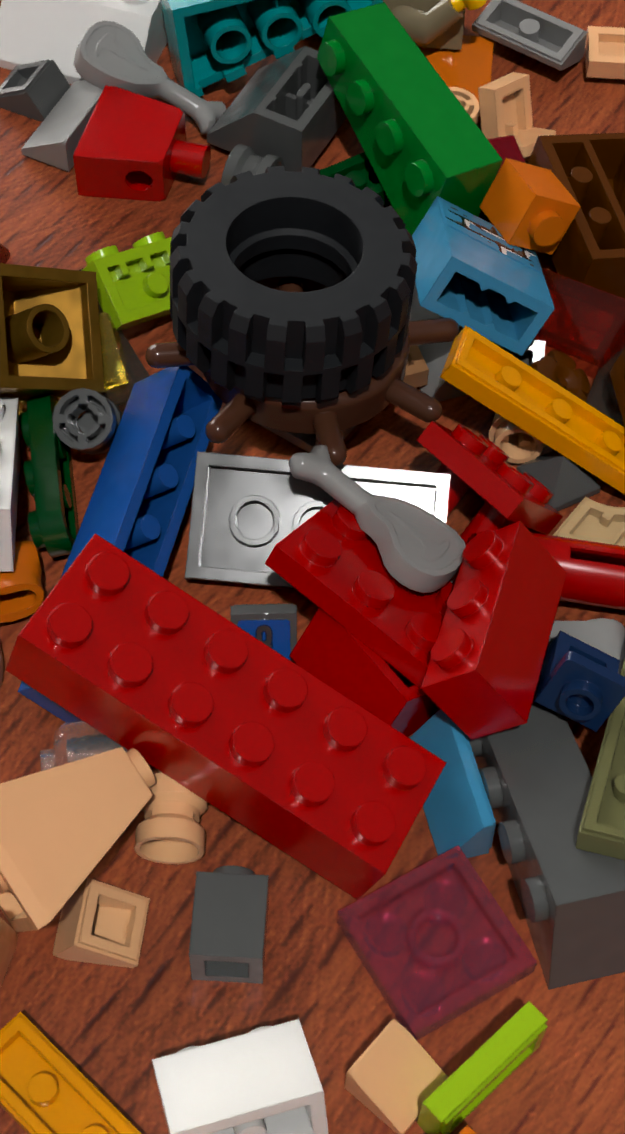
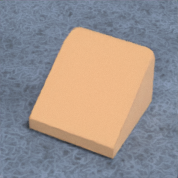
(102, 925)
(394, 1077)

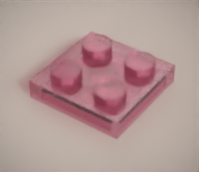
(436, 942)

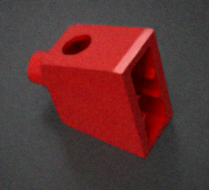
(135, 148)

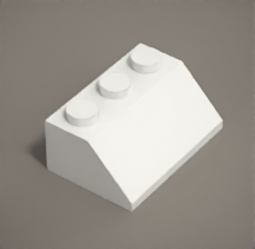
(54, 29)

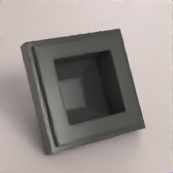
(562, 477)

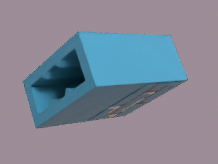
(479, 278)

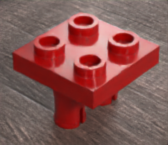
(483, 467)

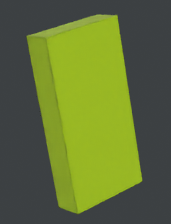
(483, 1071)

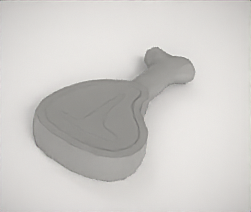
(115, 57)
(411, 541)

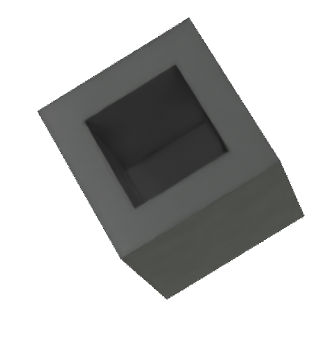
(229, 925)

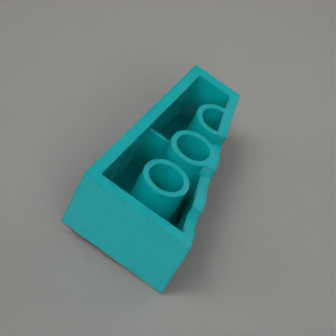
(225, 36)

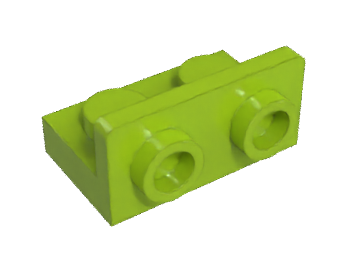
(133, 282)

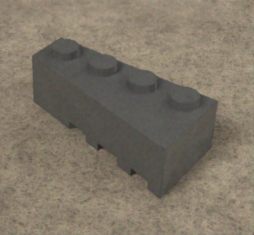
(566, 893)

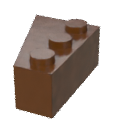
(595, 176)

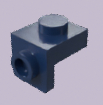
(580, 682)

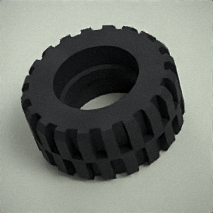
(285, 340)

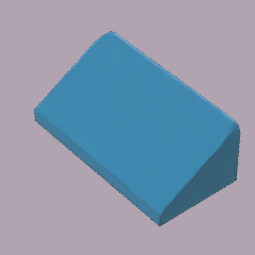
(458, 803)

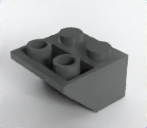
(283, 112)

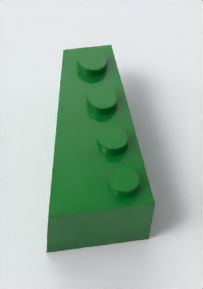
(405, 115)

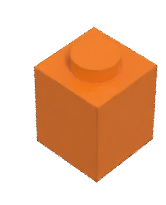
(529, 206)

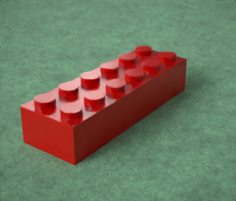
(226, 716)

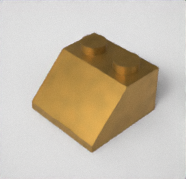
(48, 332)

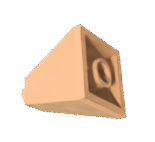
(61, 827)

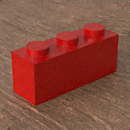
(495, 631)

